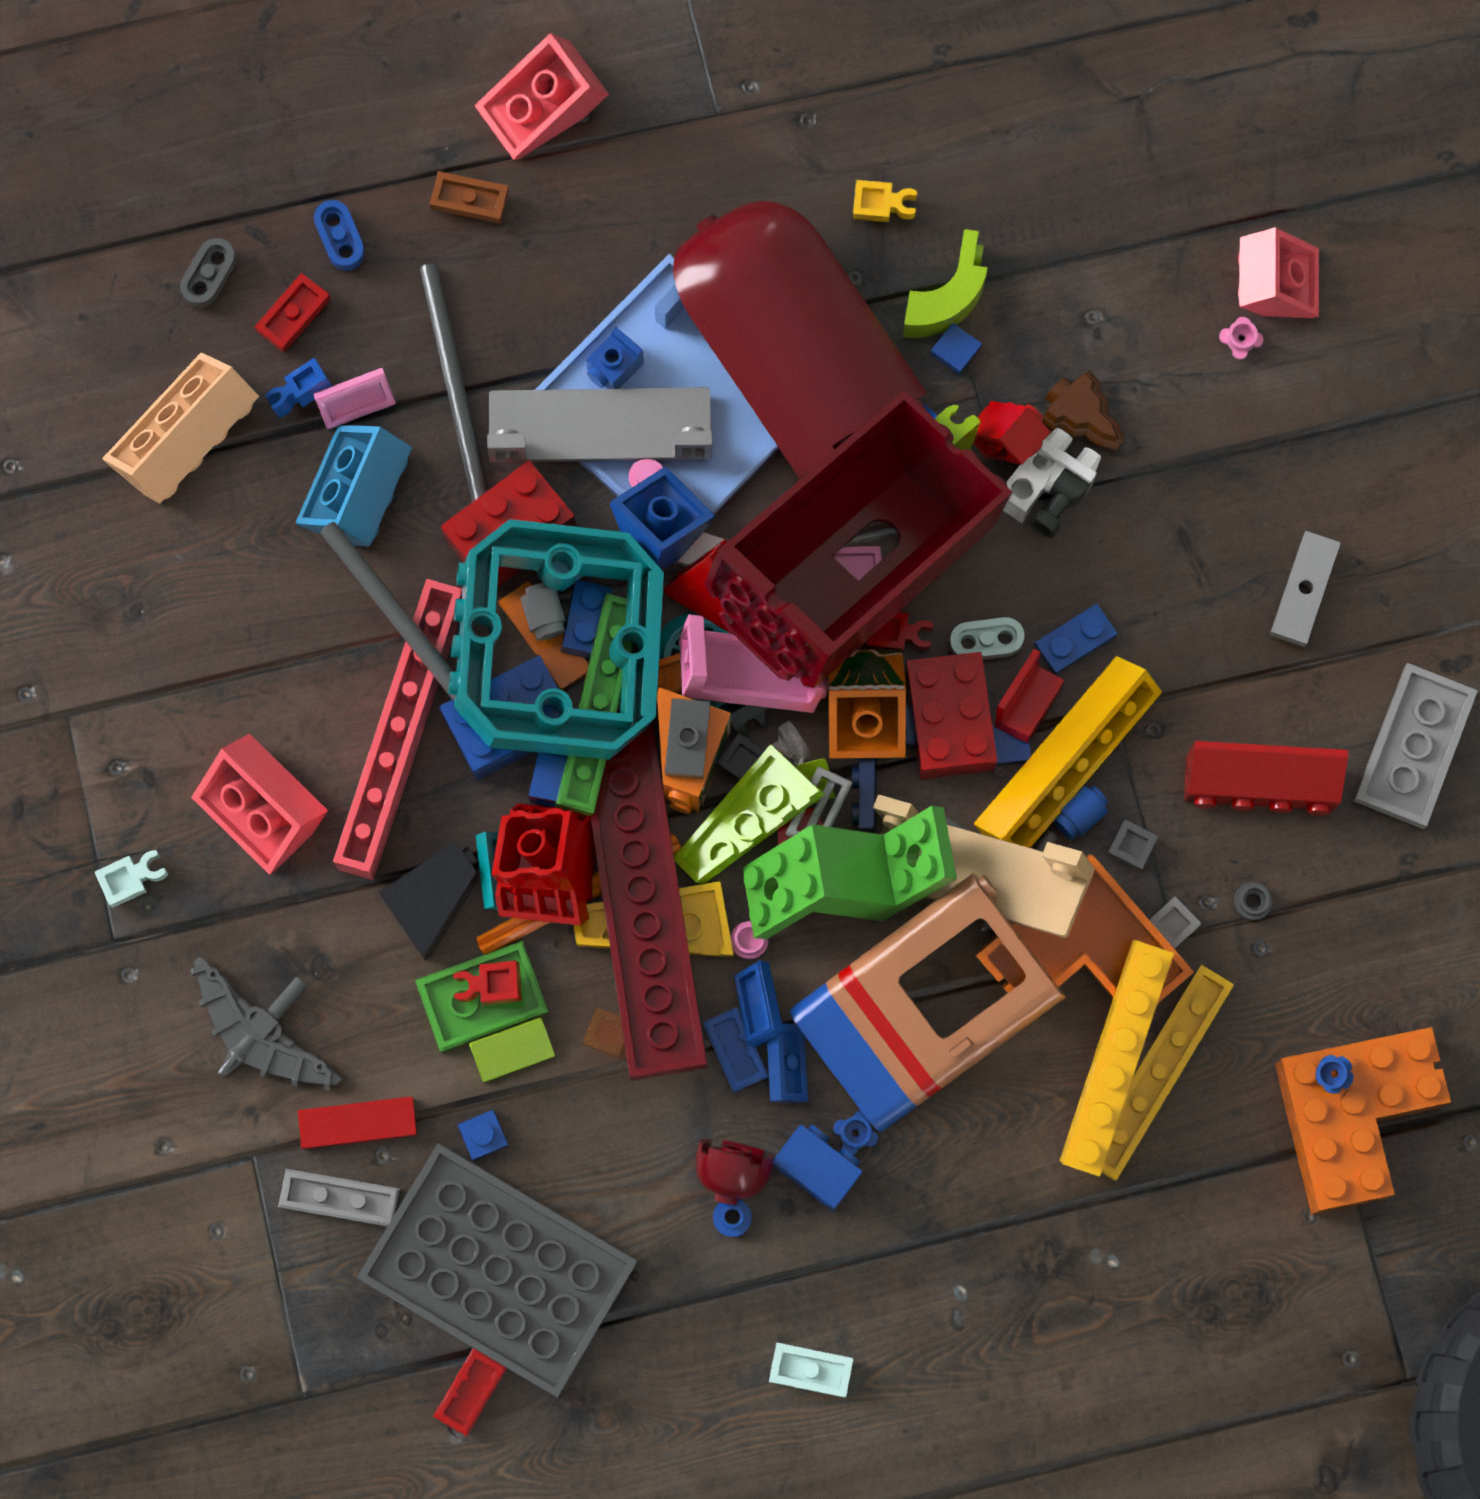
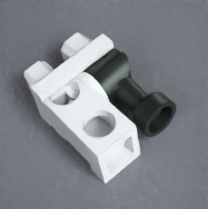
(1056, 474)

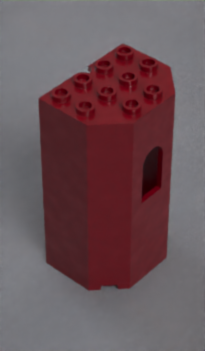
(779, 572)

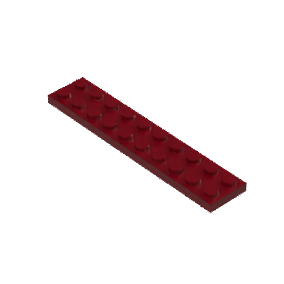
(646, 916)

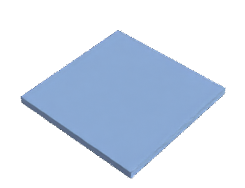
(676, 360)

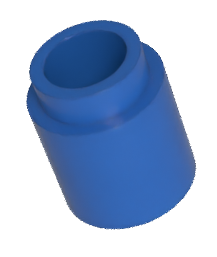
(1081, 812)

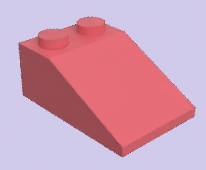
(541, 97)

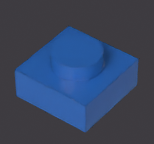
(483, 1135)

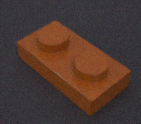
(469, 197)

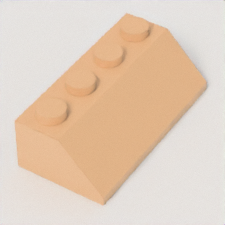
(181, 427)

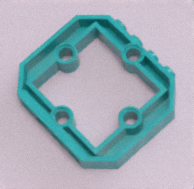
(586, 554)

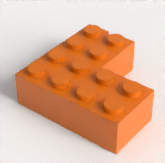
(1097, 940)
(1339, 1131)

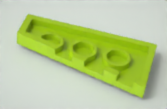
(753, 810)

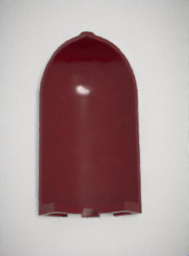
(789, 328)

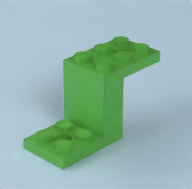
(849, 872)

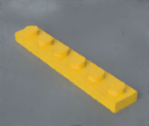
(1165, 1063)

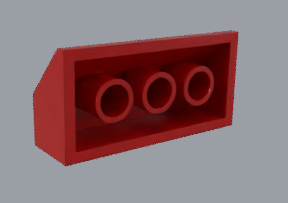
(1264, 777)

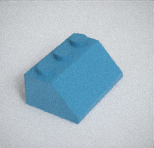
(355, 482)

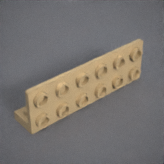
(1031, 885)

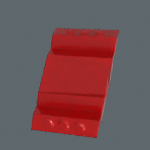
(544, 864)

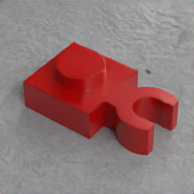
(898, 632)
(495, 983)

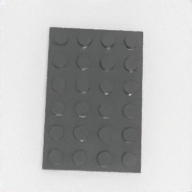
(497, 1270)

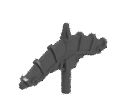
(256, 1034)

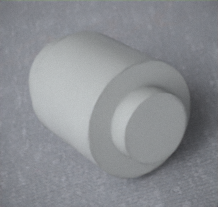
(543, 612)

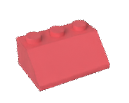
(258, 802)

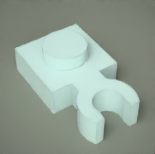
(124, 880)

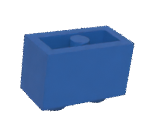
(818, 1166)

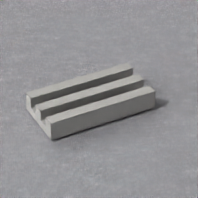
(832, 780)

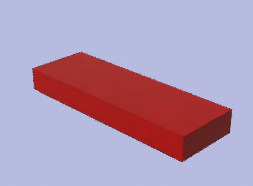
(357, 1123)

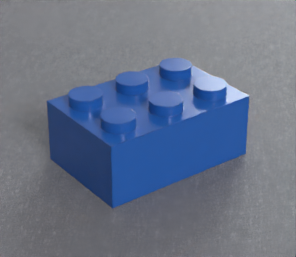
(517, 685)

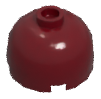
(732, 1170)

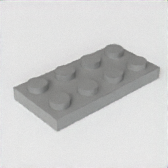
(1415, 746)

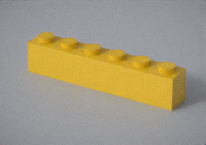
(1070, 754)
(1116, 1057)

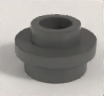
(1261, 893)

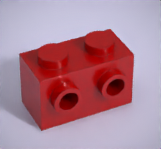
(1010, 432)

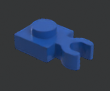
(299, 388)

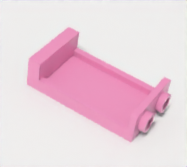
(726, 671)

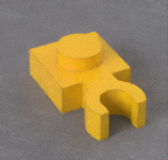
(875, 201)

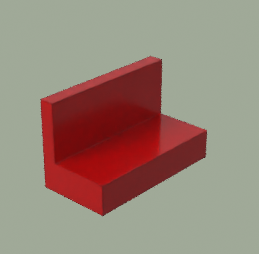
(1028, 699)

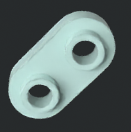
(985, 637)

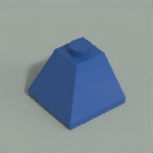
(662, 516)

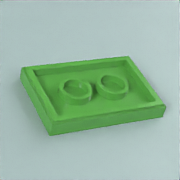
(462, 1023)

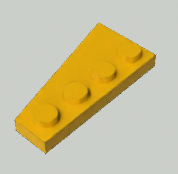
(703, 918)

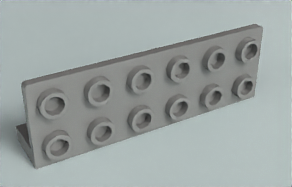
(599, 425)

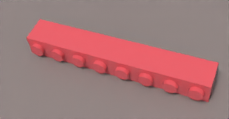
(396, 738)

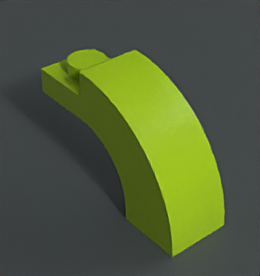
(936, 310)

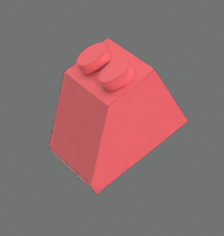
(1278, 275)

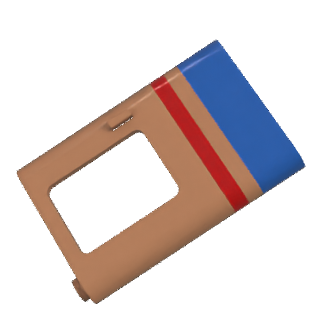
(881, 1039)

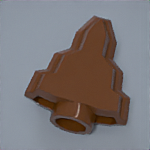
(1082, 412)

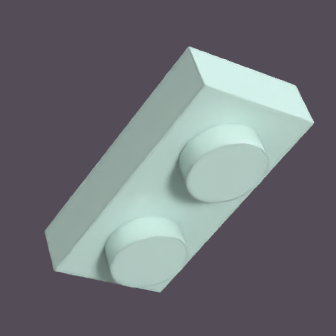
(811, 1370)

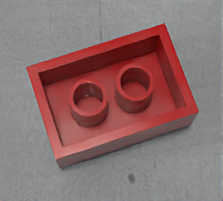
(518, 496)
(950, 715)

